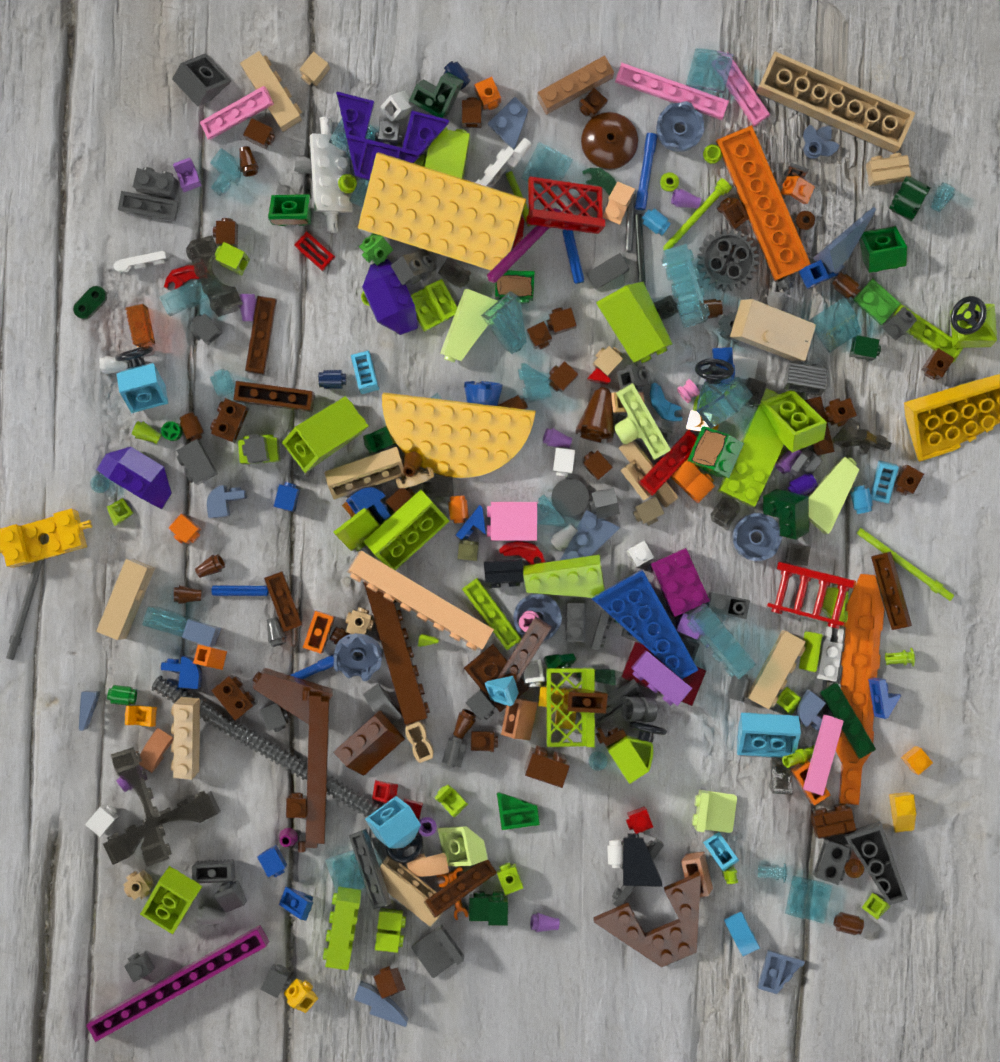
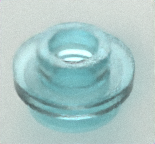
(106, 483)
(597, 767)

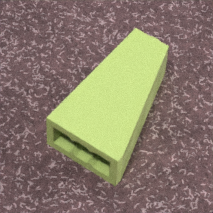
(466, 325)
(831, 494)

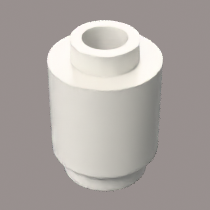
(615, 853)

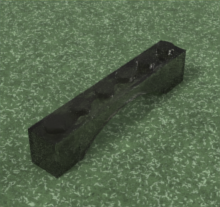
(128, 768)
(198, 810)

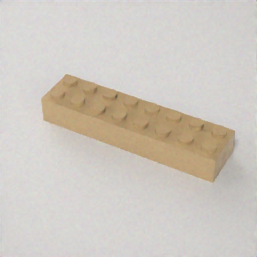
(835, 102)

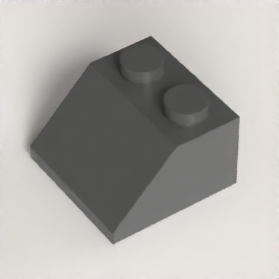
(200, 79)

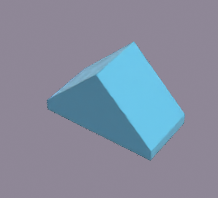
(502, 690)
(721, 851)

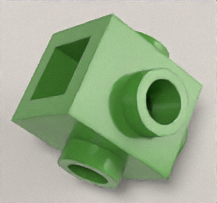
(375, 249)

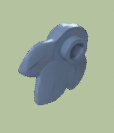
(820, 141)

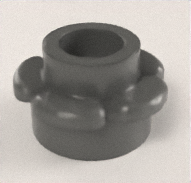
(785, 283)

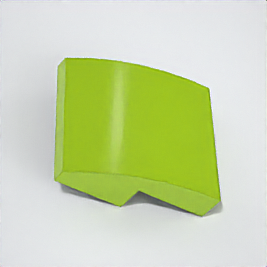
(433, 305)

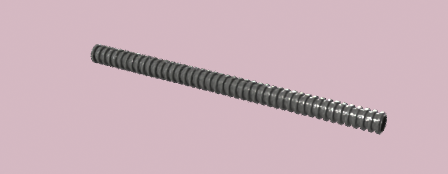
(265, 747)

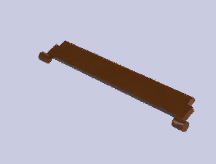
(316, 771)

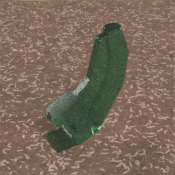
(601, 179)

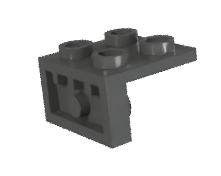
(437, 951)

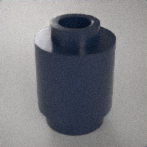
(458, 71)
(332, 379)

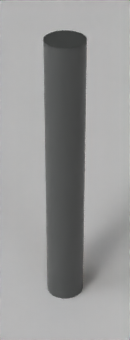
(630, 225)

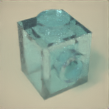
(223, 382)

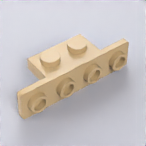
(638, 468)

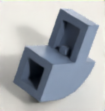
(219, 500)
(808, 710)

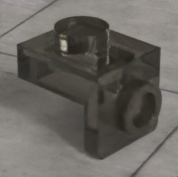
(454, 273)
(666, 307)
(881, 443)

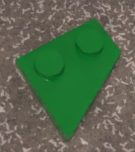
(516, 812)

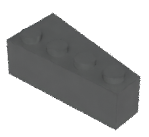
(876, 856)

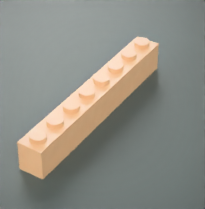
(420, 600)

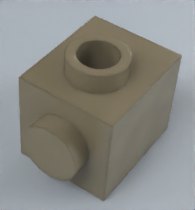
(648, 511)

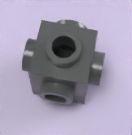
(389, 133)
(725, 329)
(633, 374)

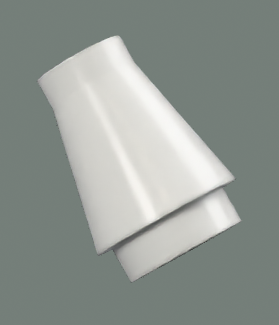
(110, 365)

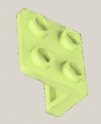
(714, 811)

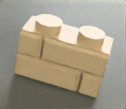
(887, 170)

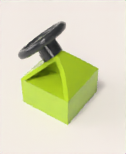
(973, 323)
(635, 754)

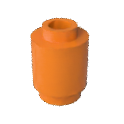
(458, 509)

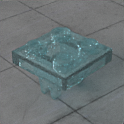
(345, 871)

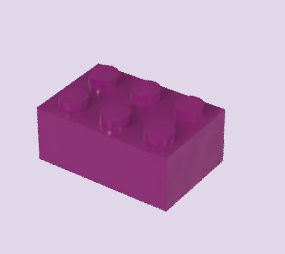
(679, 582)

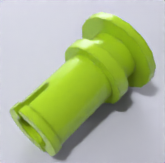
(900, 657)

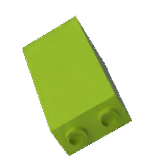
(449, 152)
(635, 322)
(324, 433)

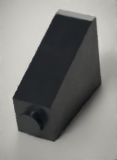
(638, 863)

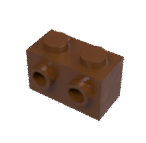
(229, 420)
(234, 697)

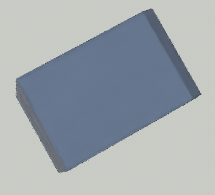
(201, 633)

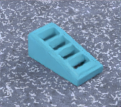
(369, 387)
(879, 472)

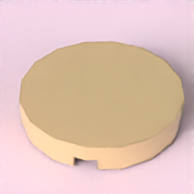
(419, 477)

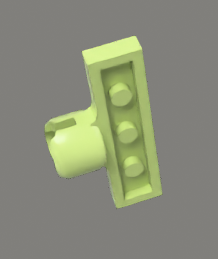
(639, 423)

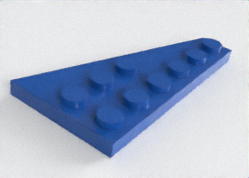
(643, 616)

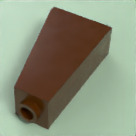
(288, 691)

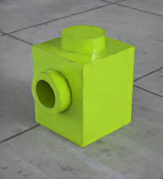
(509, 878)

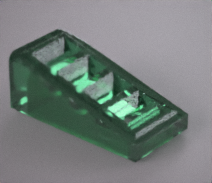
(604, 676)

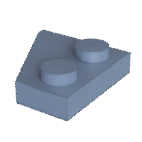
(509, 122)
(777, 971)

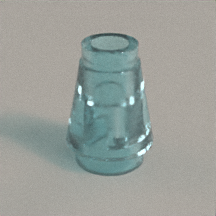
(942, 196)

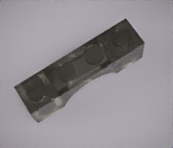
(222, 298)

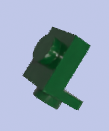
(378, 440)
(559, 661)

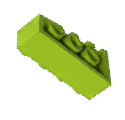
(566, 577)
(343, 928)

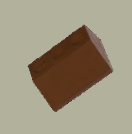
(369, 744)

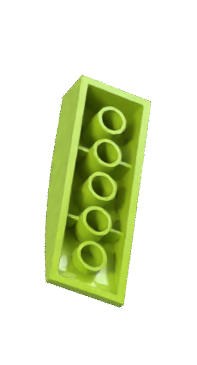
(755, 460)

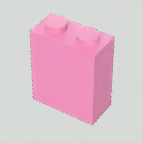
(512, 521)

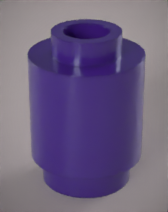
(803, 485)

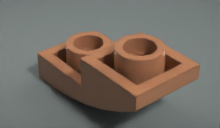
(154, 749)

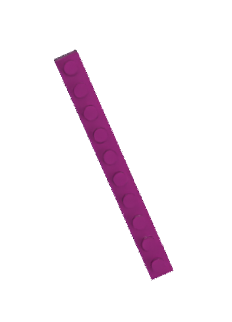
(177, 983)

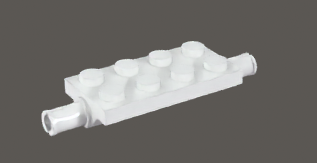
(506, 159)
(327, 167)

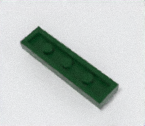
(851, 726)

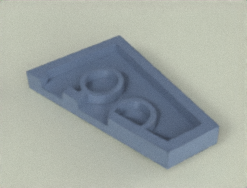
(590, 536)

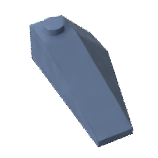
(841, 247)

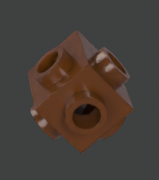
(843, 407)

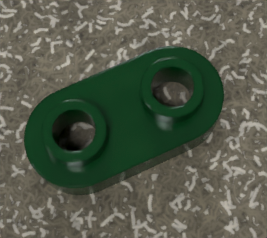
(90, 303)

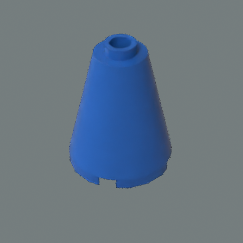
(483, 392)

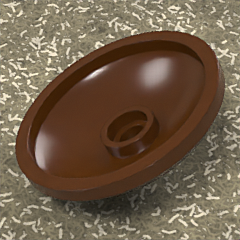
(605, 152)

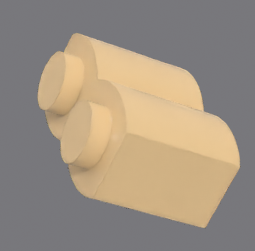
(417, 736)

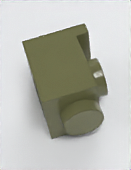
(468, 550)

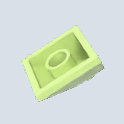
(462, 846)

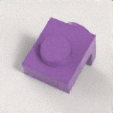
(187, 174)

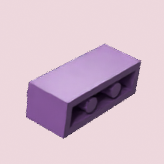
(660, 679)

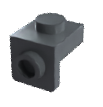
(899, 323)

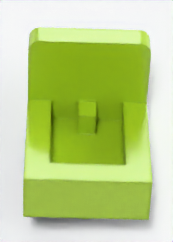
(451, 800)

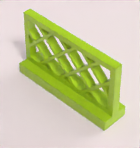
(587, 719)

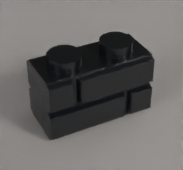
(503, 572)

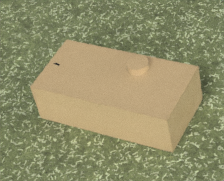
(772, 330)
(125, 599)

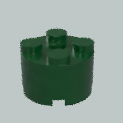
(909, 198)

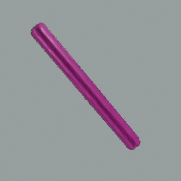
(517, 252)

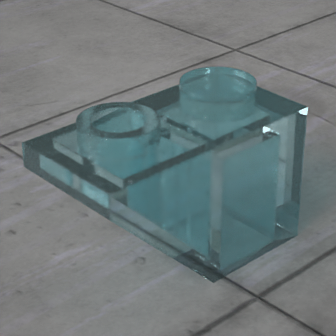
(535, 384)

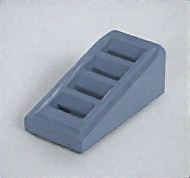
(87, 706)

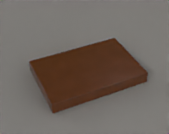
(488, 667)

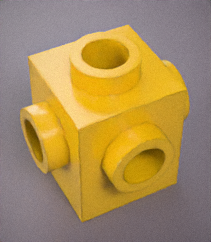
(298, 992)

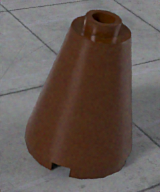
(597, 418)

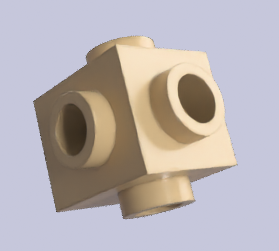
(353, 627)
(144, 881)

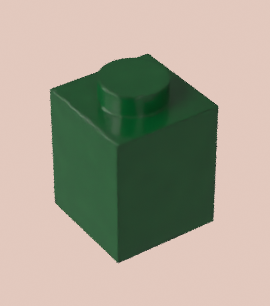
(865, 348)

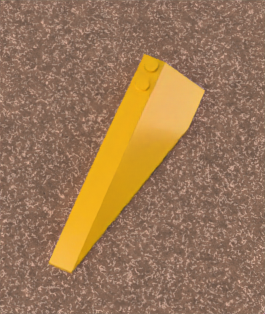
(953, 416)

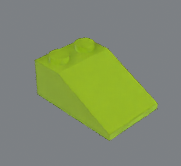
(794, 420)
(357, 529)

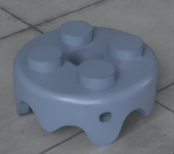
(683, 114)
(770, 537)
(542, 604)
(357, 666)

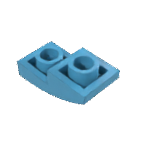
(742, 934)

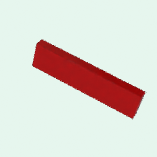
(668, 463)

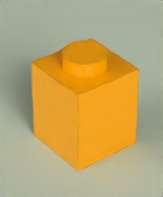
(917, 760)

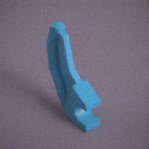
(662, 406)

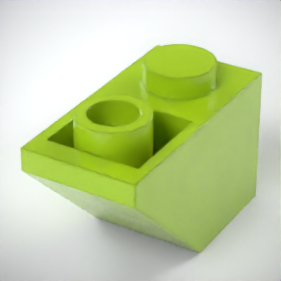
(829, 603)

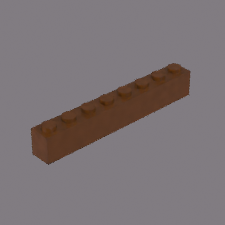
(398, 657)

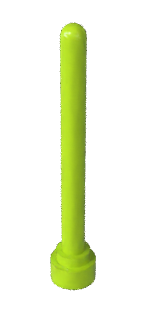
(722, 187)

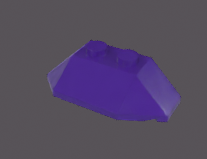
(389, 299)
(137, 475)

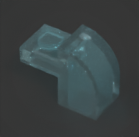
(229, 170)

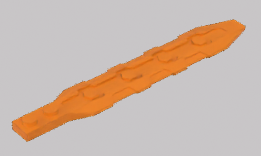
(859, 663)

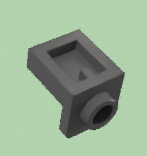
(808, 461)

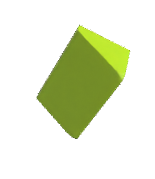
(810, 656)

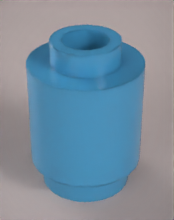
(656, 221)
(861, 499)

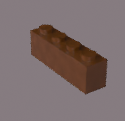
(274, 396)

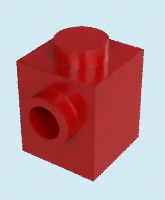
(639, 820)

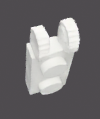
(140, 262)
(830, 655)

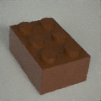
(547, 766)

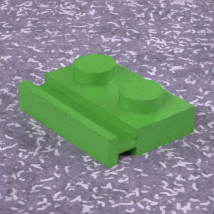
(876, 301)

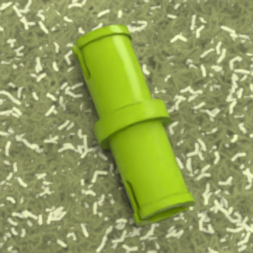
(799, 757)

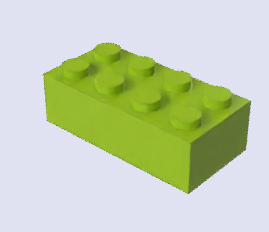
(406, 531)

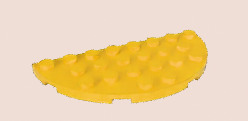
(456, 435)

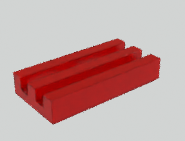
(326, 262)

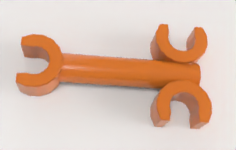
(449, 877)

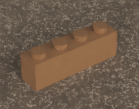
(575, 85)

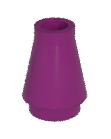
(289, 833)

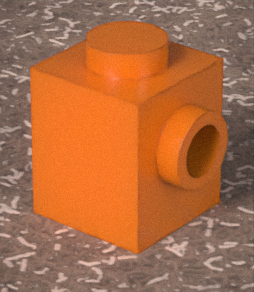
(488, 94)
(185, 529)
(210, 657)

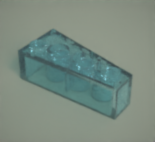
(685, 285)
(720, 641)

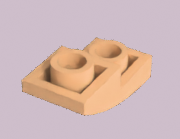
(429, 866)

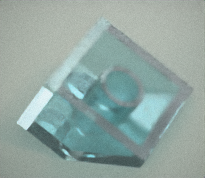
(836, 324)

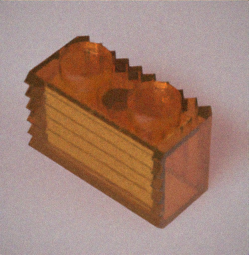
(140, 325)

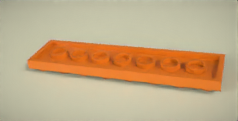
(763, 203)

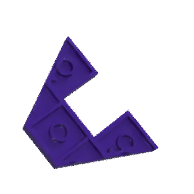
(356, 117)

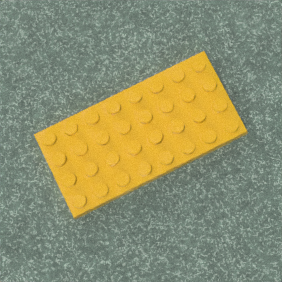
(440, 212)

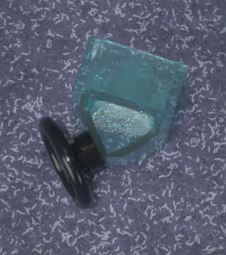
(721, 393)

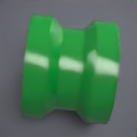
(170, 428)

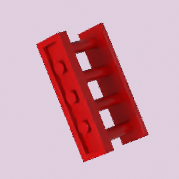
(805, 577)

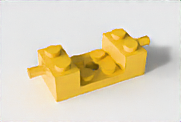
(23, 545)

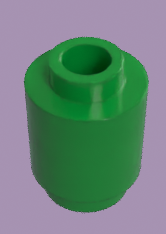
(122, 695)

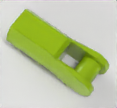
(730, 875)

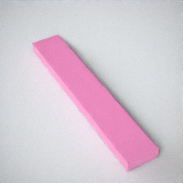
(671, 90)

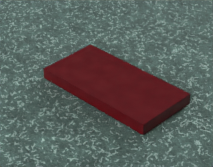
(693, 680)

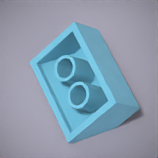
(768, 735)

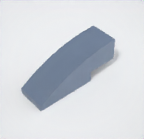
(381, 1008)

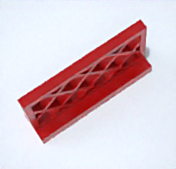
(560, 219)

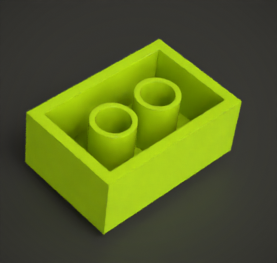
(171, 900)

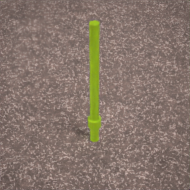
(935, 586)

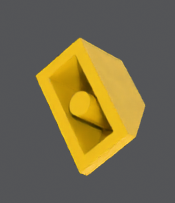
(903, 811)

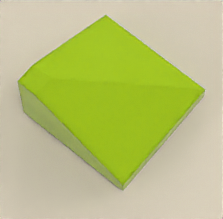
(119, 511)
(425, 640)
(788, 700)
(875, 906)

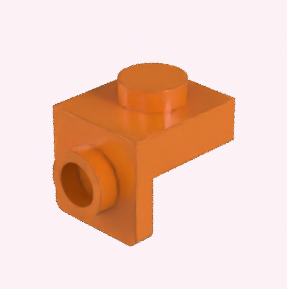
(798, 188)

